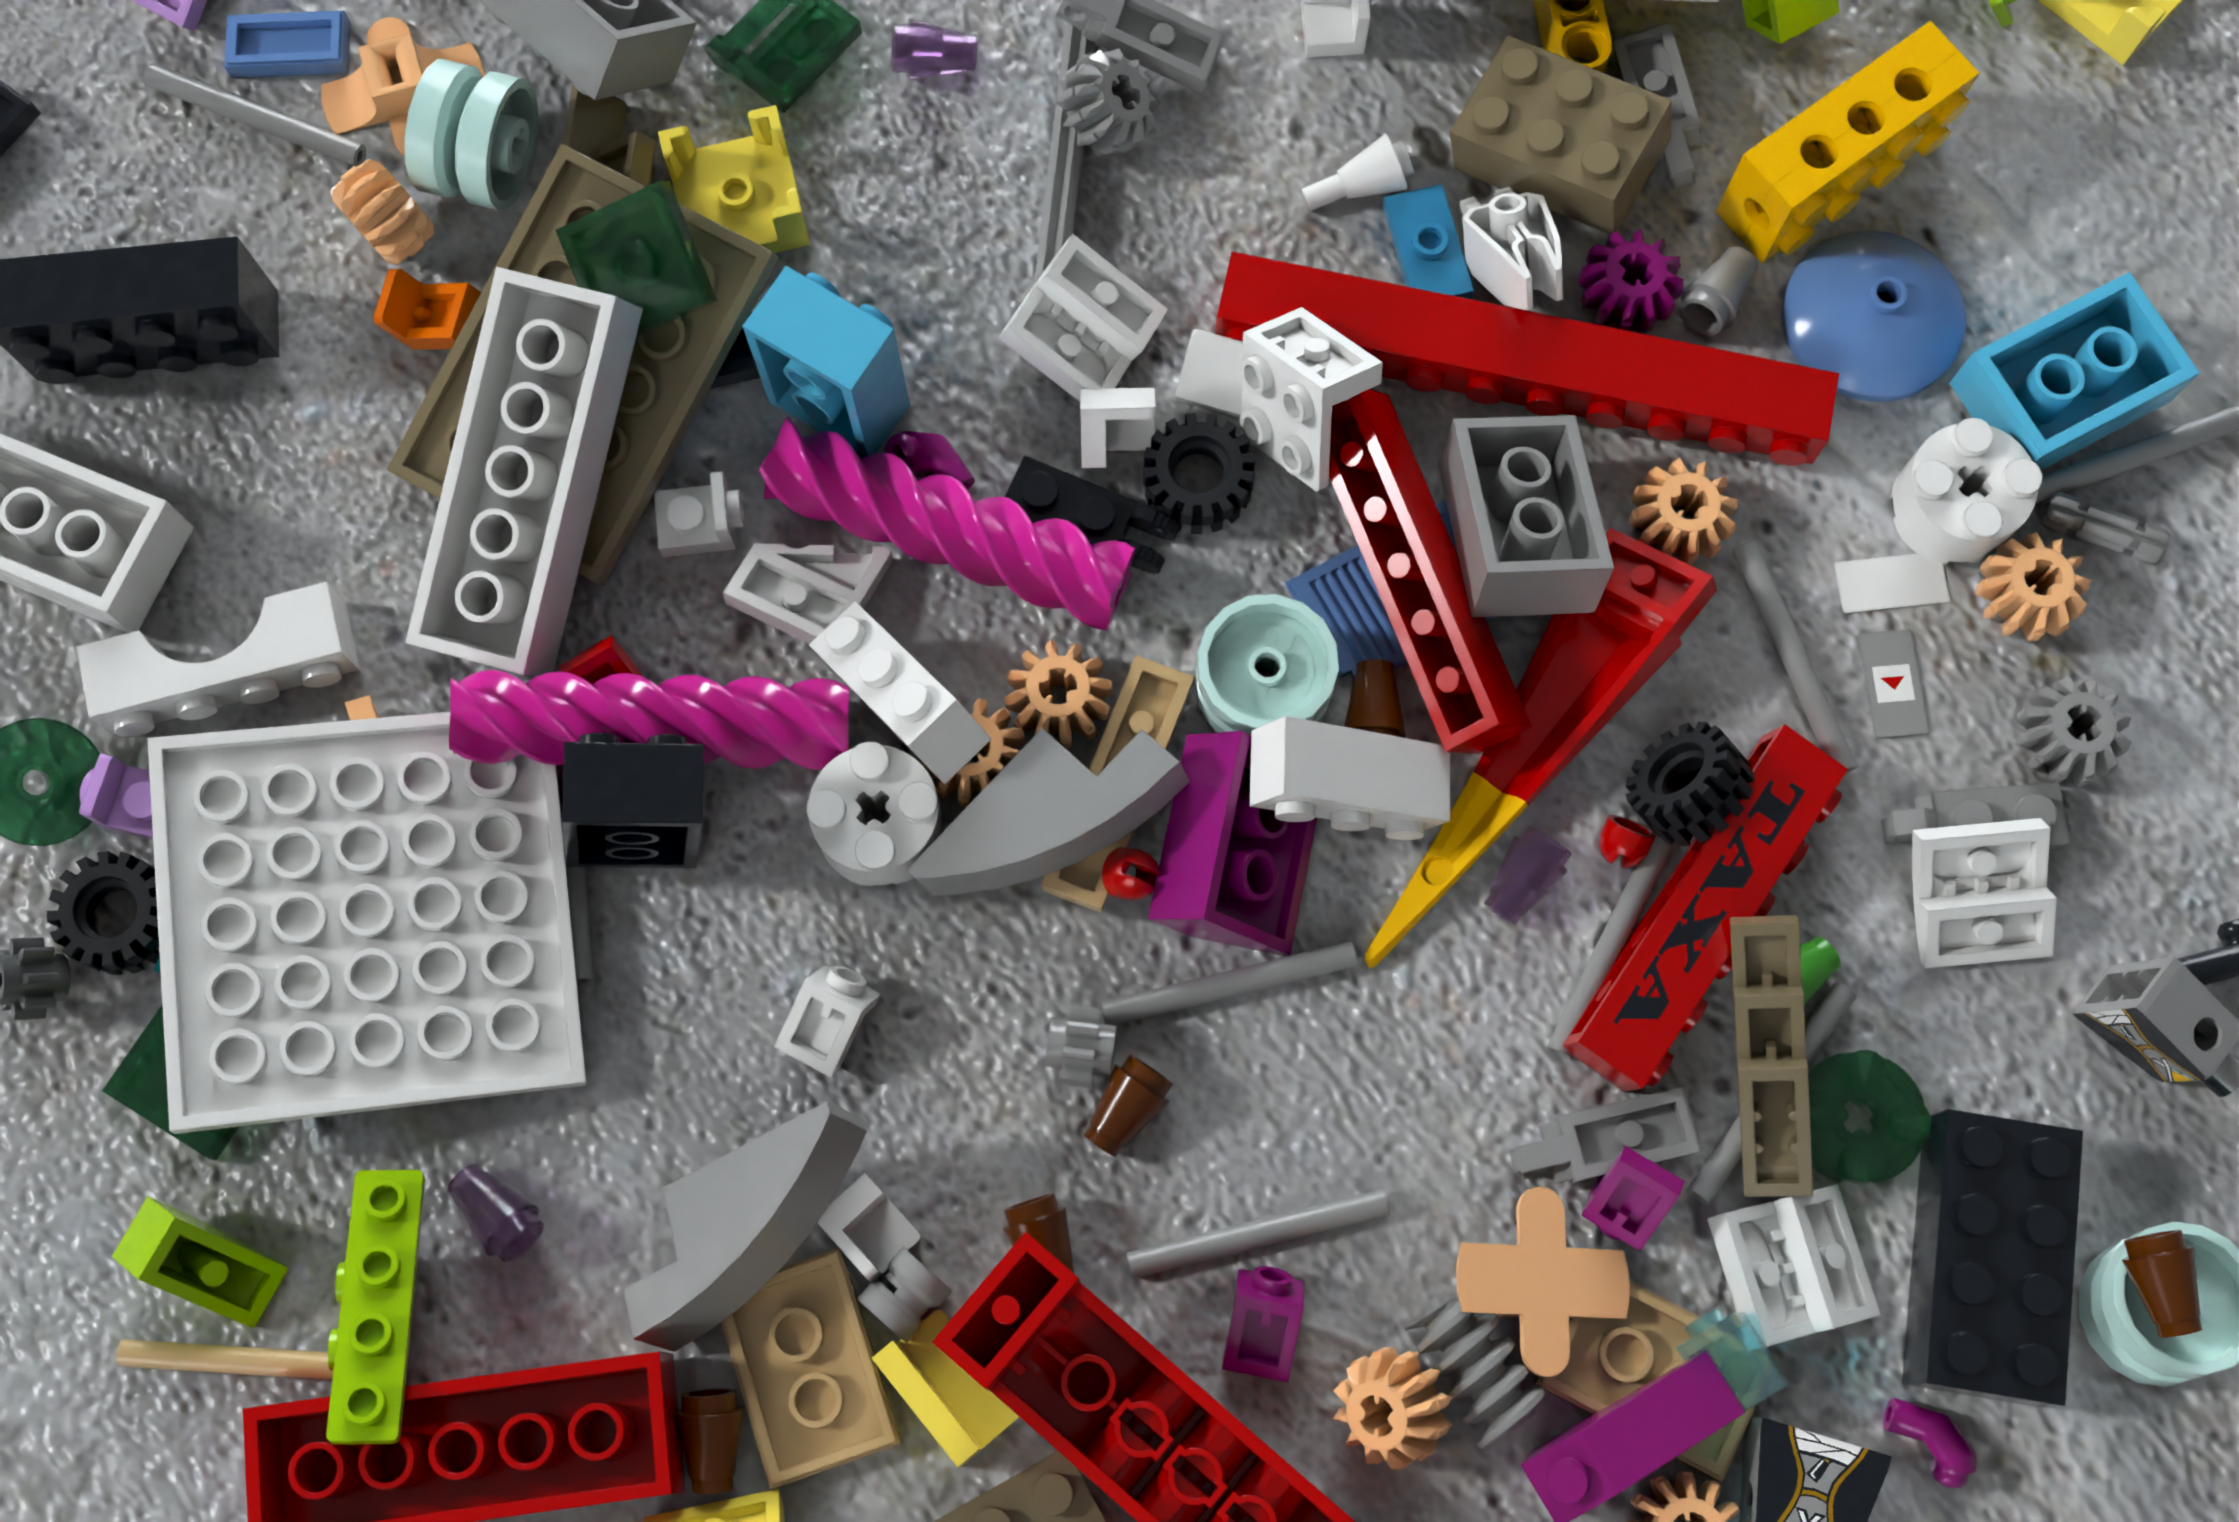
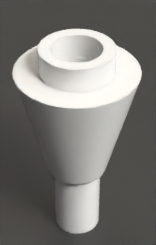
(1373, 171)

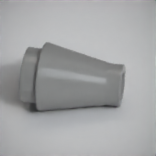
(1717, 293)

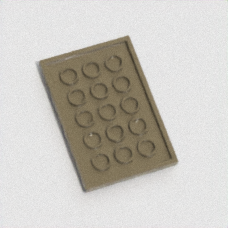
(666, 371)

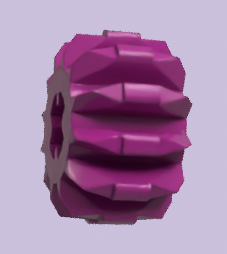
(1636, 261)

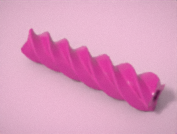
(942, 524)
(744, 722)

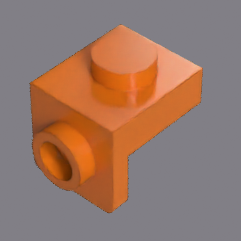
(423, 313)

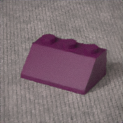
(1225, 865)

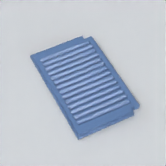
(1351, 606)

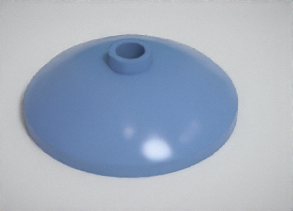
(1875, 346)

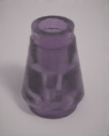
(931, 50)
(1526, 874)
(495, 1213)

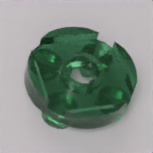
(1897, 1118)

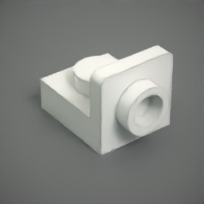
(698, 518)
(826, 1018)

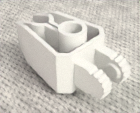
(1513, 247)

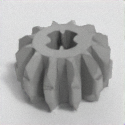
(1107, 102)
(2097, 727)

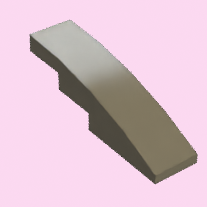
(1771, 1056)

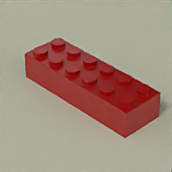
(477, 1448)

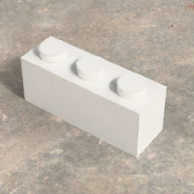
(900, 692)
(1349, 777)

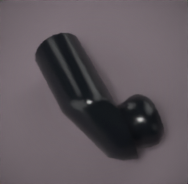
(2217, 963)

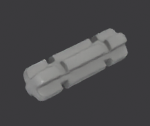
(2105, 527)

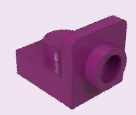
(1632, 1198)
(1264, 1323)

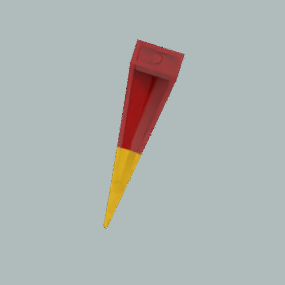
(1570, 691)

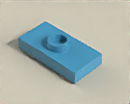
(1427, 242)

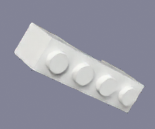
(296, 642)

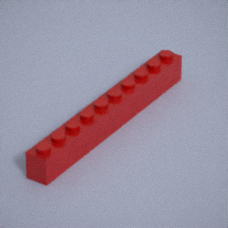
(1548, 361)

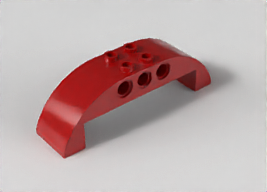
(1118, 1402)

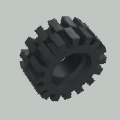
(1206, 439)
(1690, 784)
(78, 905)

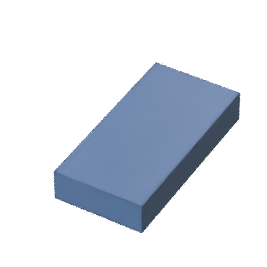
(287, 44)

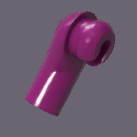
(929, 454)
(1951, 1450)

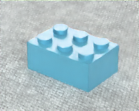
(828, 360)
(2077, 372)

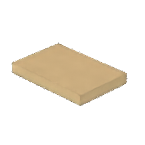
(1622, 1355)
(809, 1371)

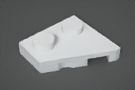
(804, 586)

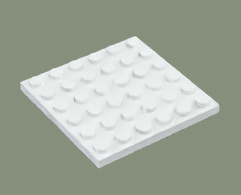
(357, 922)

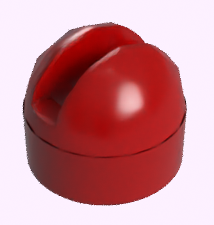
(1625, 838)
(1124, 886)

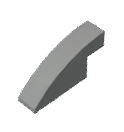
(1048, 815)
(742, 1223)

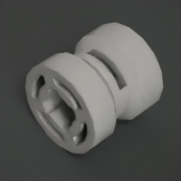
(904, 1295)

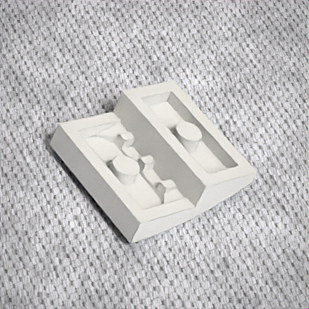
(1082, 321)
(1983, 893)
(1794, 1265)

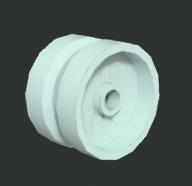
(471, 134)
(1268, 636)
(2124, 1332)

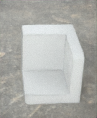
(1335, 27)
(1115, 422)
(868, 1228)

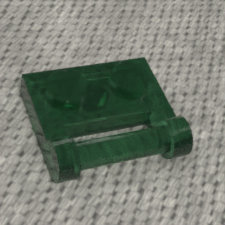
(791, 54)

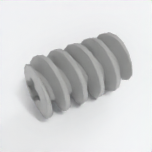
(1479, 1369)

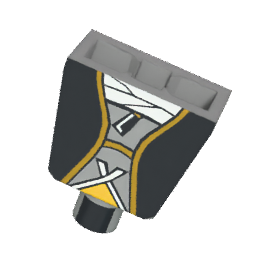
(2165, 1023)
(1806, 1476)

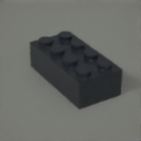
(137, 310)
(1993, 1259)

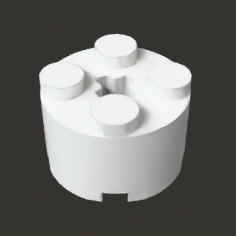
(1964, 493)
(867, 780)

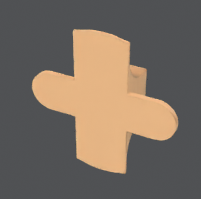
(385, 80)
(1542, 1281)

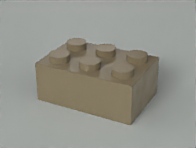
(1561, 134)

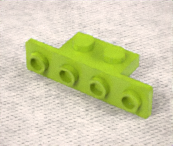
(376, 1308)

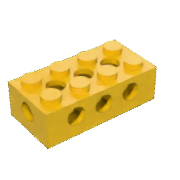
(1847, 143)

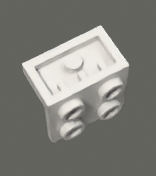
(1290, 382)

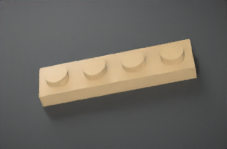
(1149, 701)

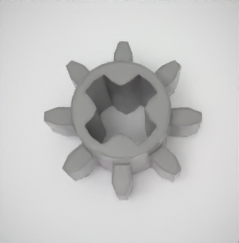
(1081, 1046)

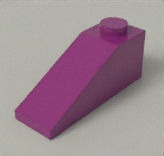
(1631, 1438)

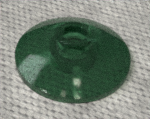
(64, 760)

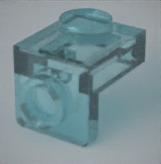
(1738, 1354)

